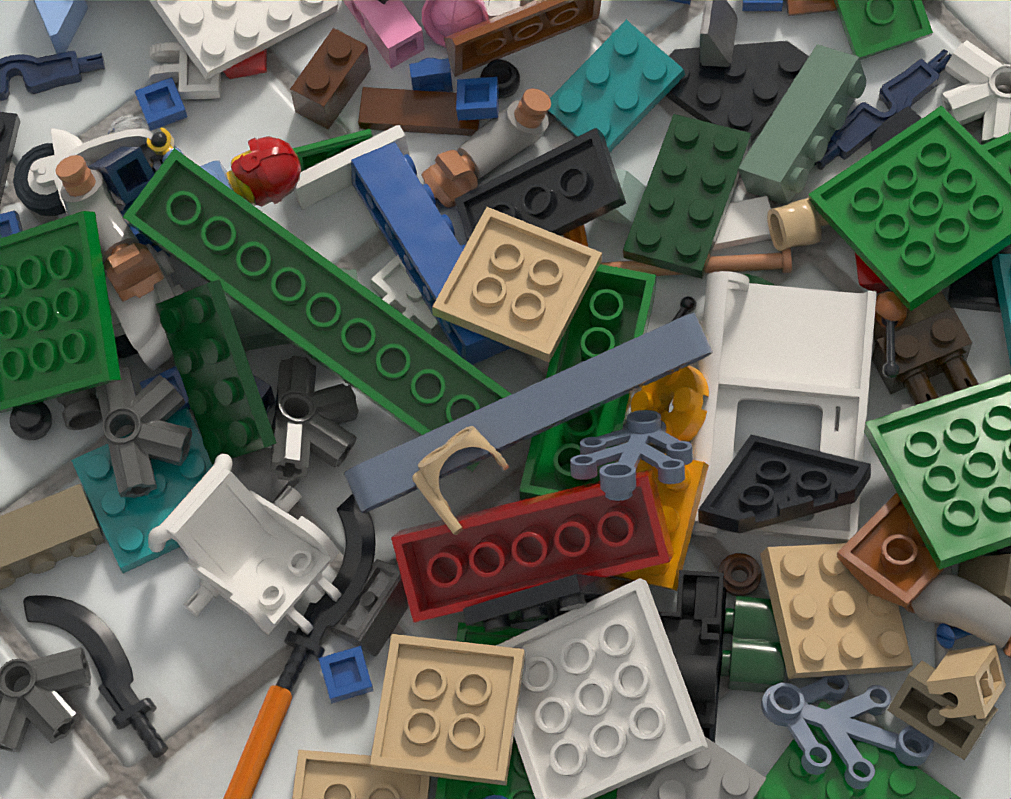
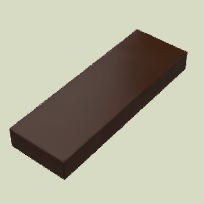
(413, 111)

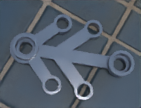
(639, 432)
(840, 726)

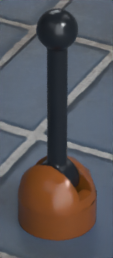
(890, 314)

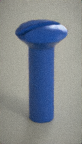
(947, 635)

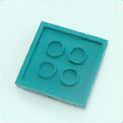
(129, 519)

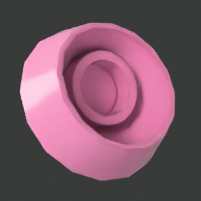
(451, 16)

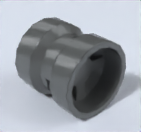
(81, 409)

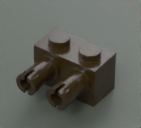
(925, 351)

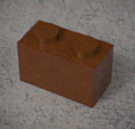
(330, 78)

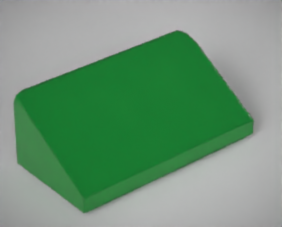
(317, 152)

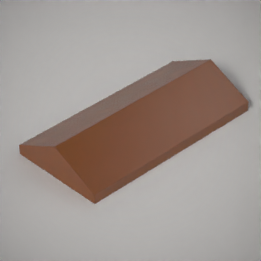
(516, 31)
(890, 556)

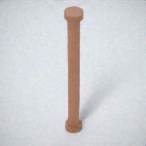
(730, 263)

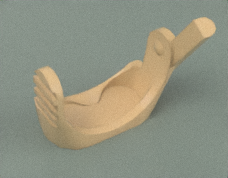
(428, 476)

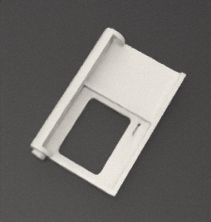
(786, 350)

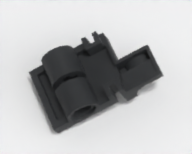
(695, 638)

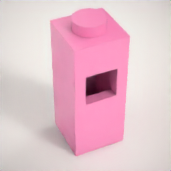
(389, 28)

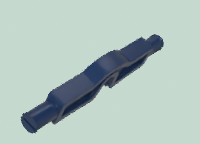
(47, 71)
(896, 94)

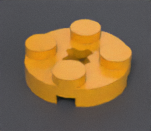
(687, 391)

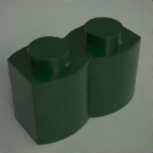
(755, 650)

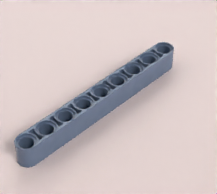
(535, 408)

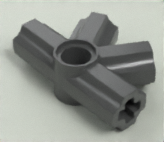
(309, 420)
(152, 434)
(41, 698)

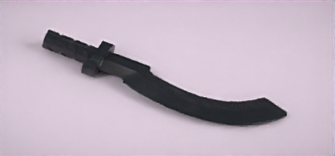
(349, 581)
(108, 658)

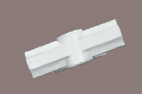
(979, 95)

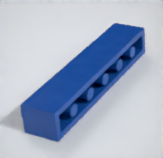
(417, 235)

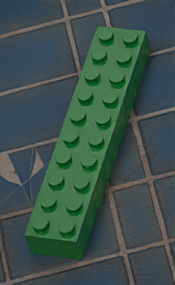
(308, 299)

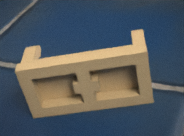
(973, 677)

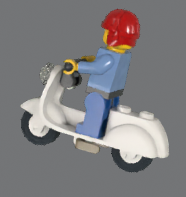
(258, 175)

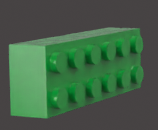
(609, 314)

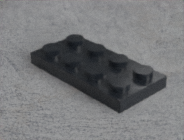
(552, 190)

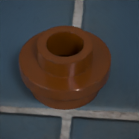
(742, 562)

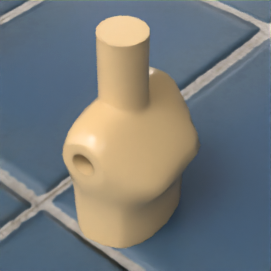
(795, 225)

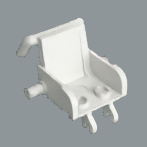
(248, 548)

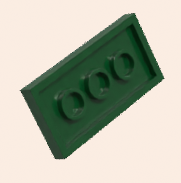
(687, 196)
(215, 372)

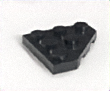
(739, 94)
(780, 483)
(540, 602)

